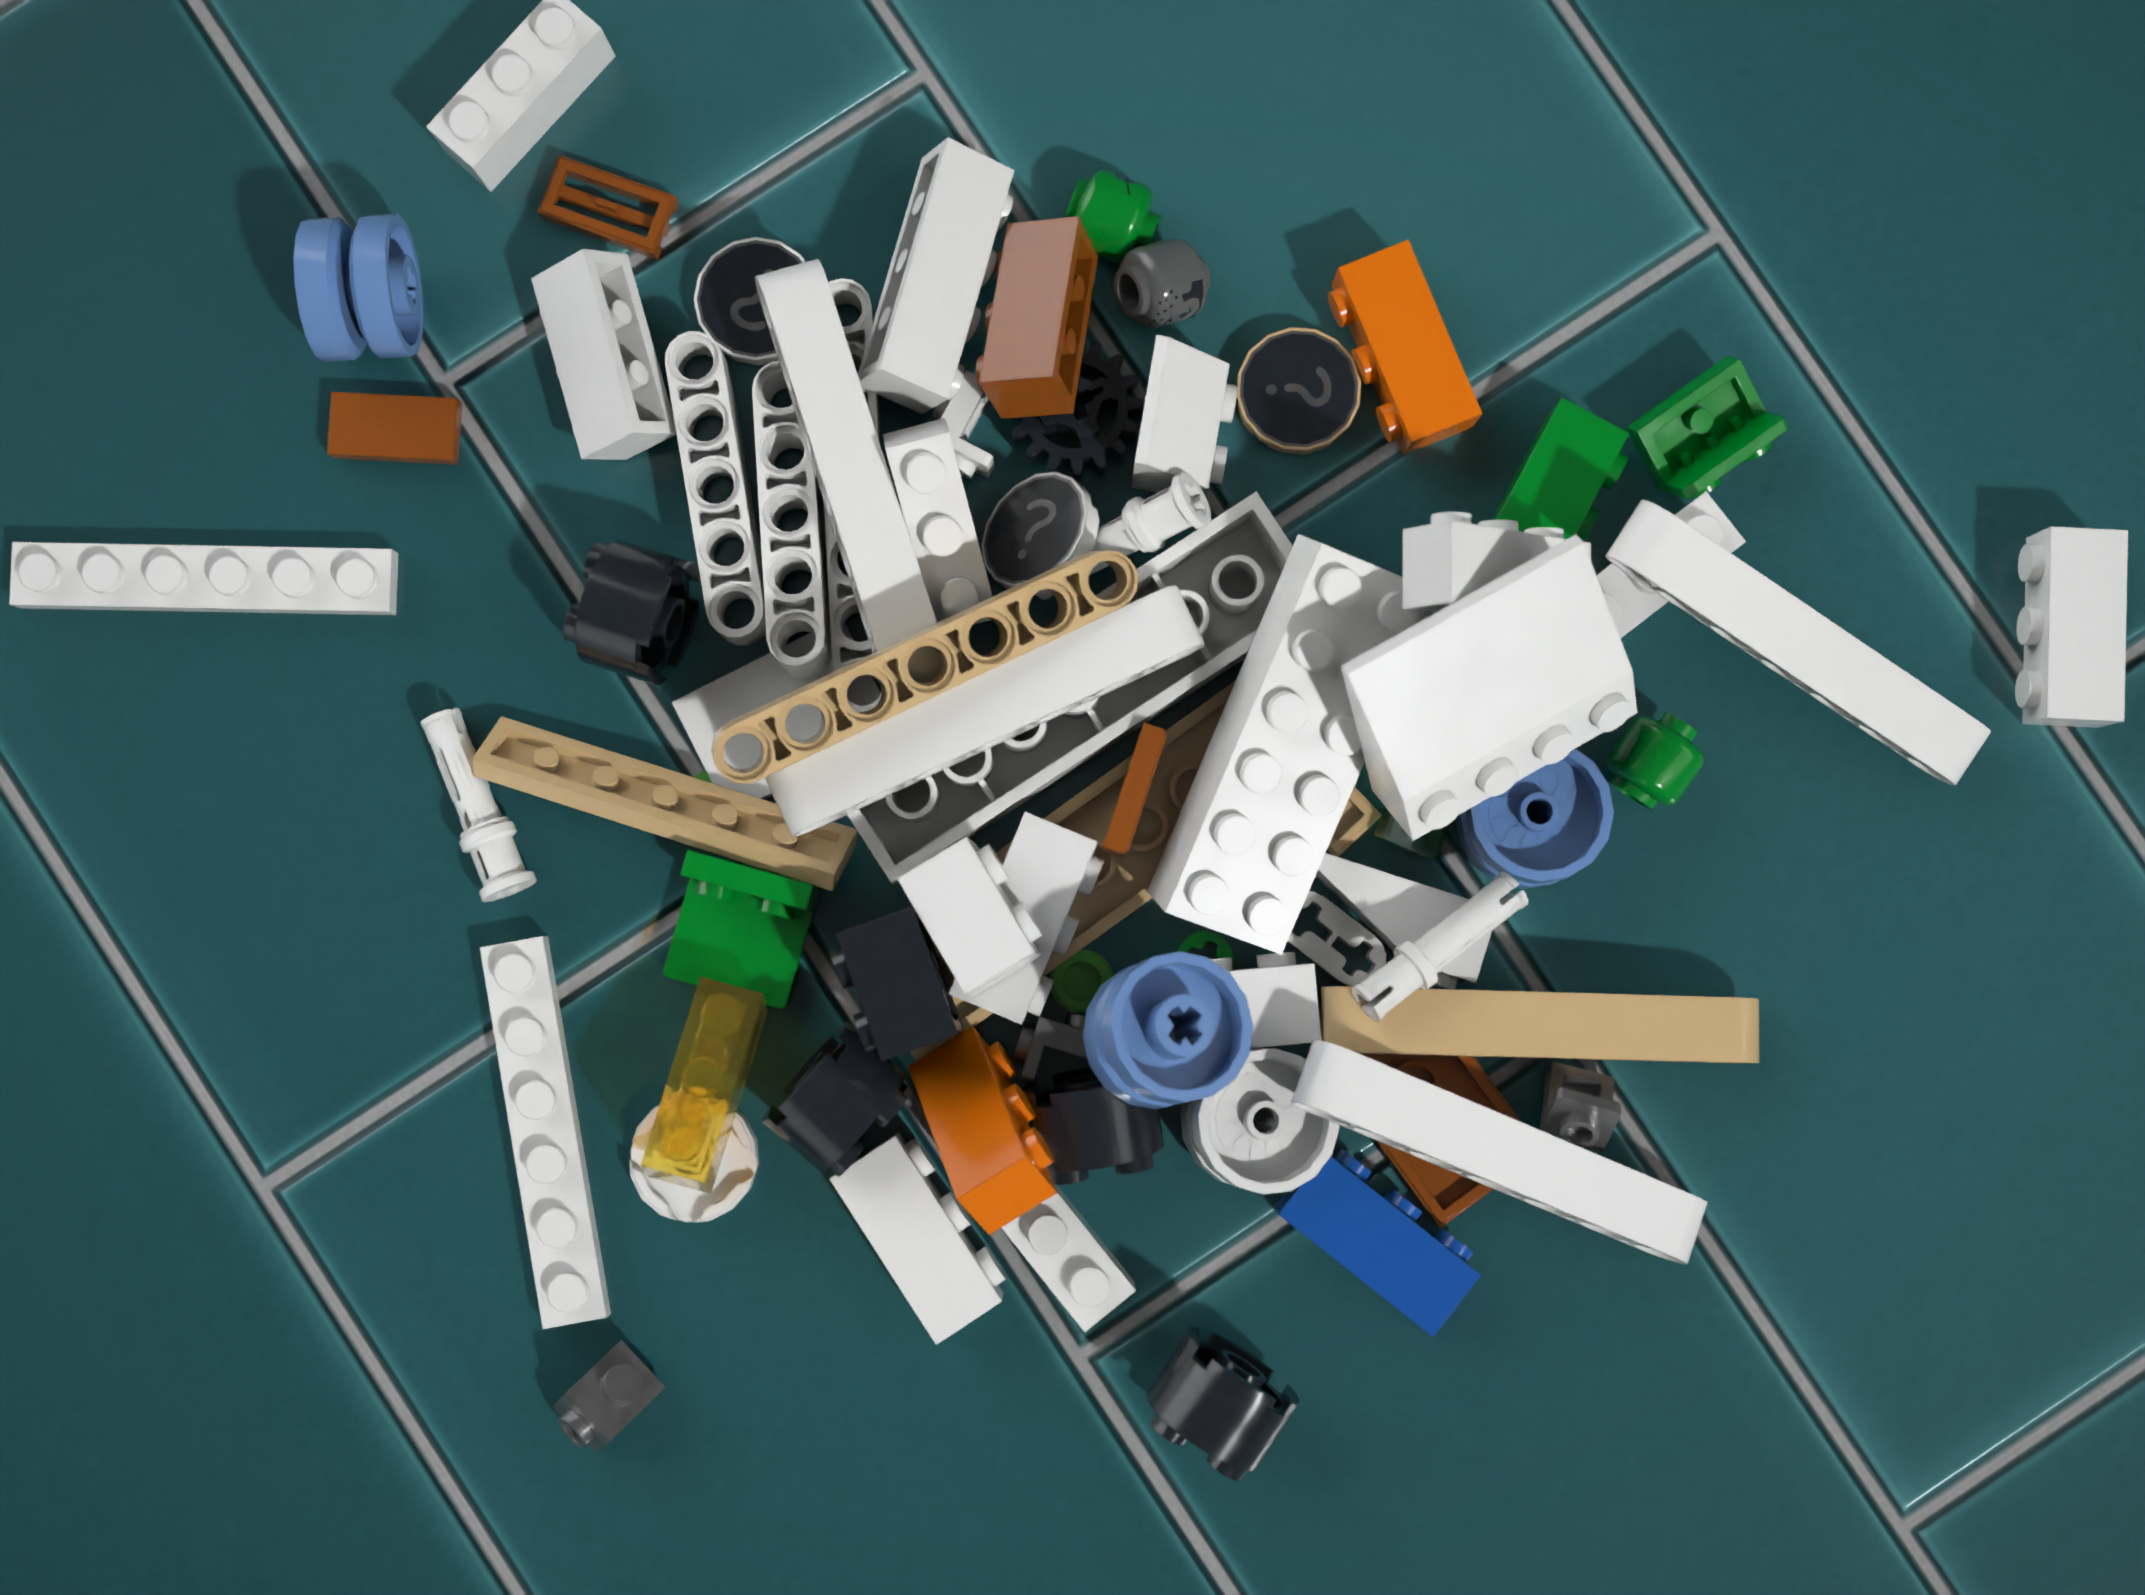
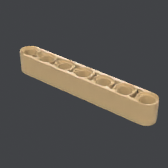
(958, 664)
(1548, 1025)

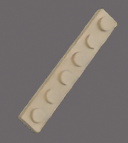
(661, 802)

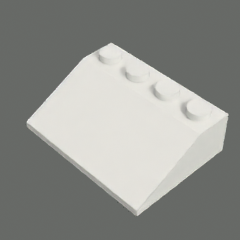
(1490, 689)

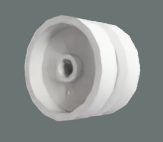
(1283, 1149)

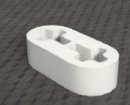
(1345, 929)

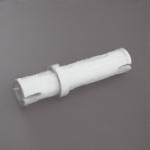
(1417, 963)

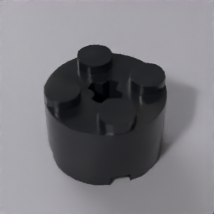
(633, 610)
(837, 1101)
(1092, 1127)
(1220, 1403)

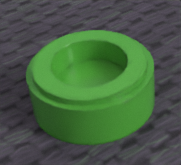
(1079, 980)

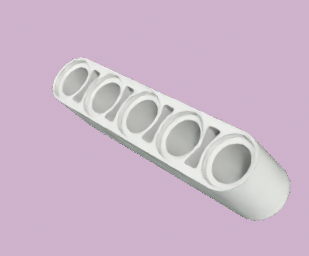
(700, 464)
(795, 550)

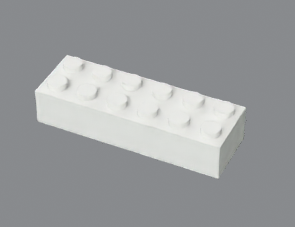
(1280, 752)

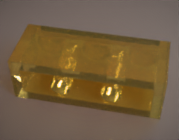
(705, 1085)

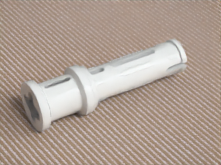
(1152, 520)
(486, 832)

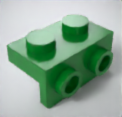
(1705, 431)

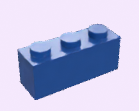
(1381, 1241)

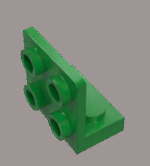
(740, 927)

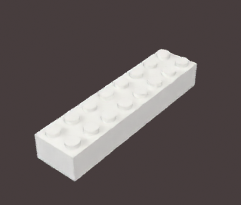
(1226, 583)

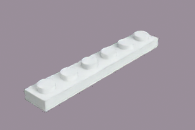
(204, 578)
(545, 1132)

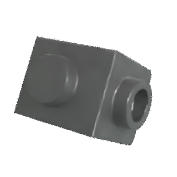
(1050, 1033)
(1579, 1106)
(606, 1398)

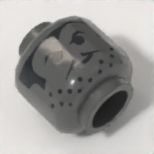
(1162, 283)

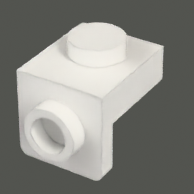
(961, 417)

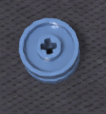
(358, 287)
(1565, 836)
(1159, 997)

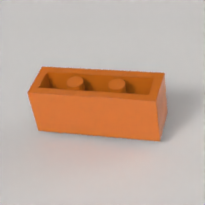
(1403, 348)
(983, 1129)

